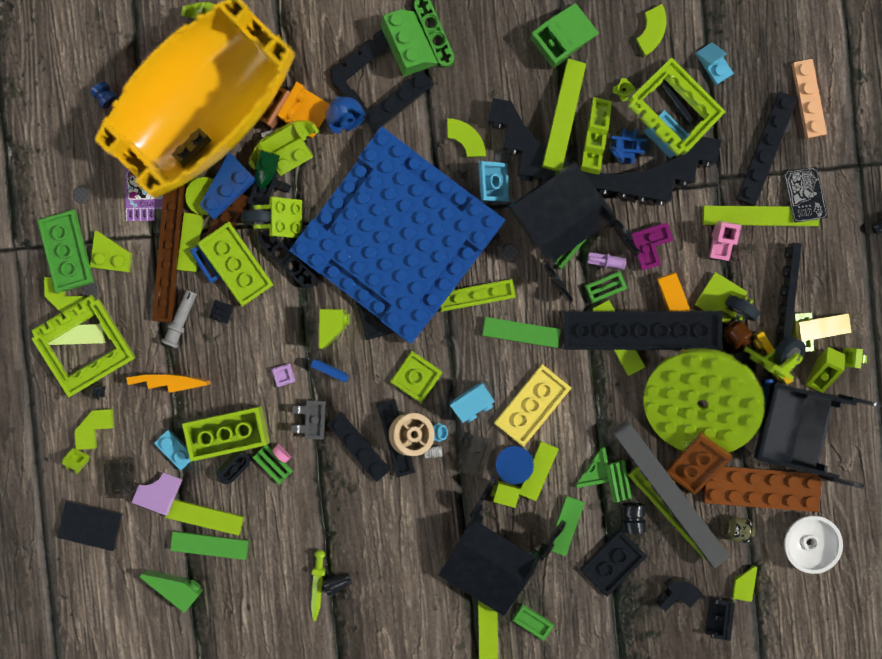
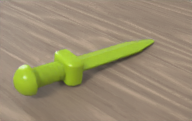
(318, 573)

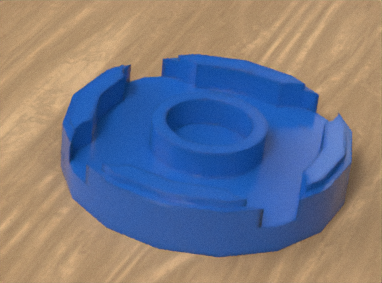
(514, 465)

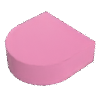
(281, 453)

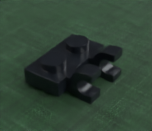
(262, 196)

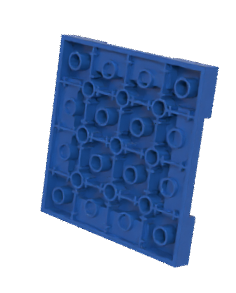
(397, 235)

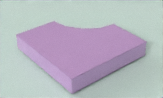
(158, 495)

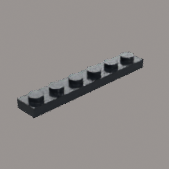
(766, 148)
(788, 292)

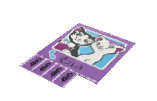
(138, 203)

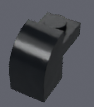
(678, 588)

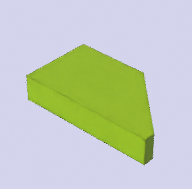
(744, 585)

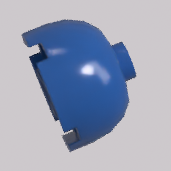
(344, 114)

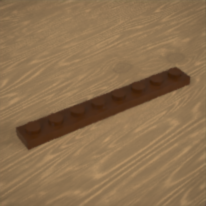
(168, 255)

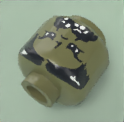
(739, 529)

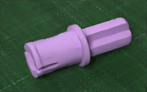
(606, 260)

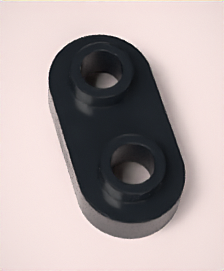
(234, 466)

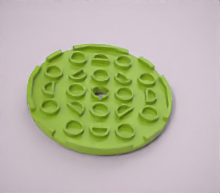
(709, 375)

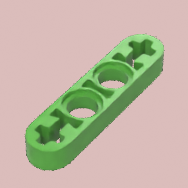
(437, 30)

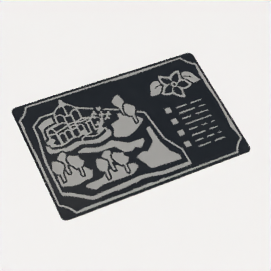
(805, 194)

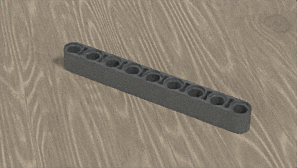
(671, 494)

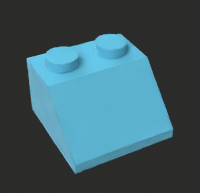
(472, 402)

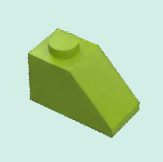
(826, 369)

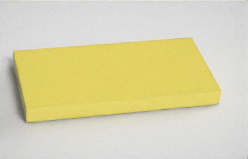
(532, 405)

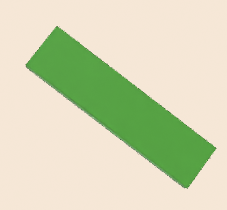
(521, 332)
(209, 545)

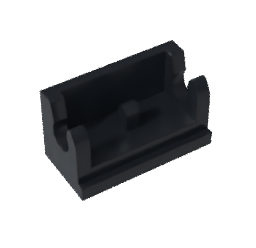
(720, 617)

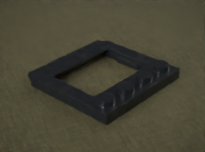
(395, 102)

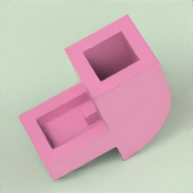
(724, 236)

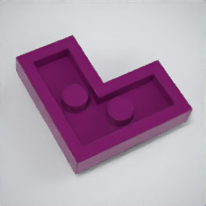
(646, 242)

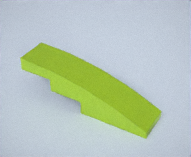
(596, 135)

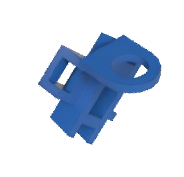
(626, 149)

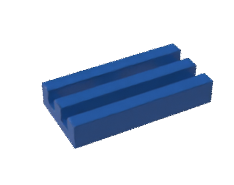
(216, 275)
(332, 371)

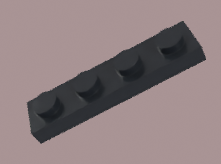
(359, 446)

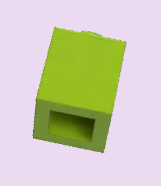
(505, 494)

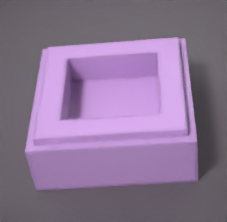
(283, 375)

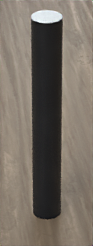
(676, 102)

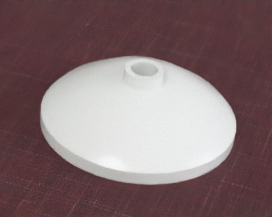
(823, 550)

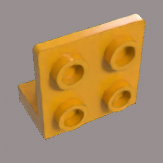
(303, 106)

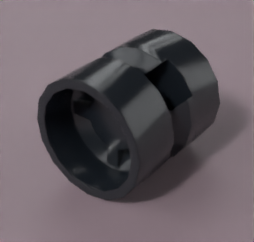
(633, 521)

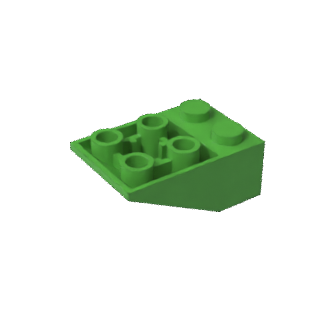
(563, 35)

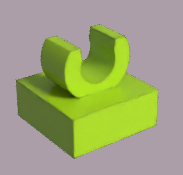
(854, 357)
(75, 460)

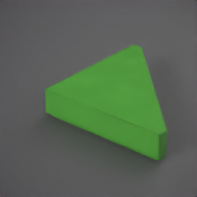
(596, 471)

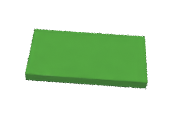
(65, 251)

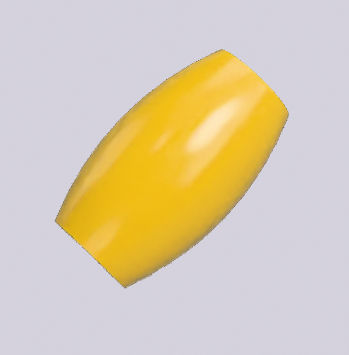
(203, 77)

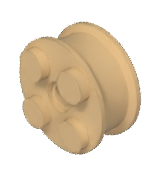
(401, 431)

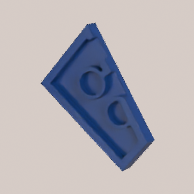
(226, 187)

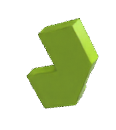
(59, 300)
(86, 432)

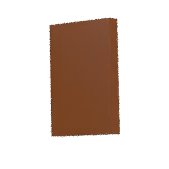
(698, 463)

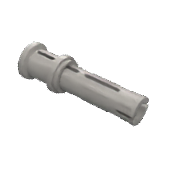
(176, 327)

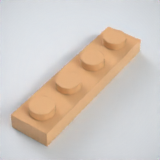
(809, 98)

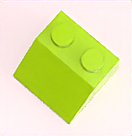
(331, 325)

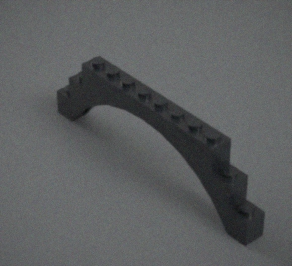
(649, 185)

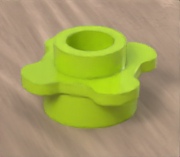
(624, 83)

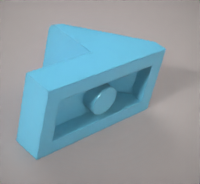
(714, 63)

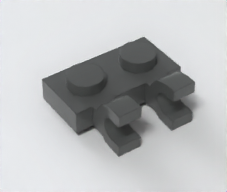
(314, 420)

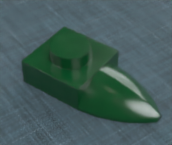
(265, 168)

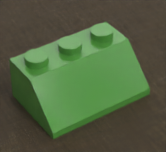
(408, 41)

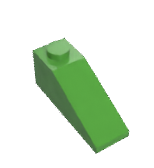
(176, 589)

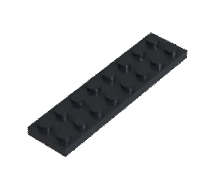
(642, 330)

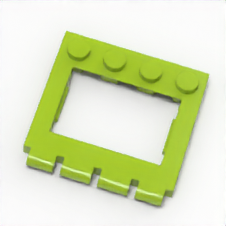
(691, 92)
(98, 368)

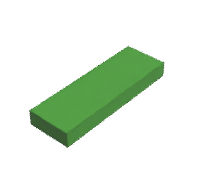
(570, 514)

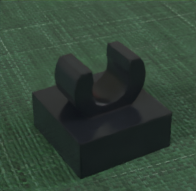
(221, 311)

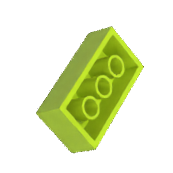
(226, 433)

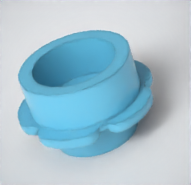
(440, 432)

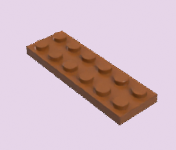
(764, 489)

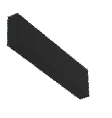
(388, 413)

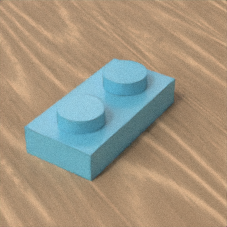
(174, 449)

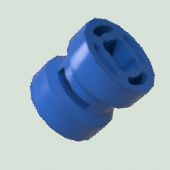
(103, 94)

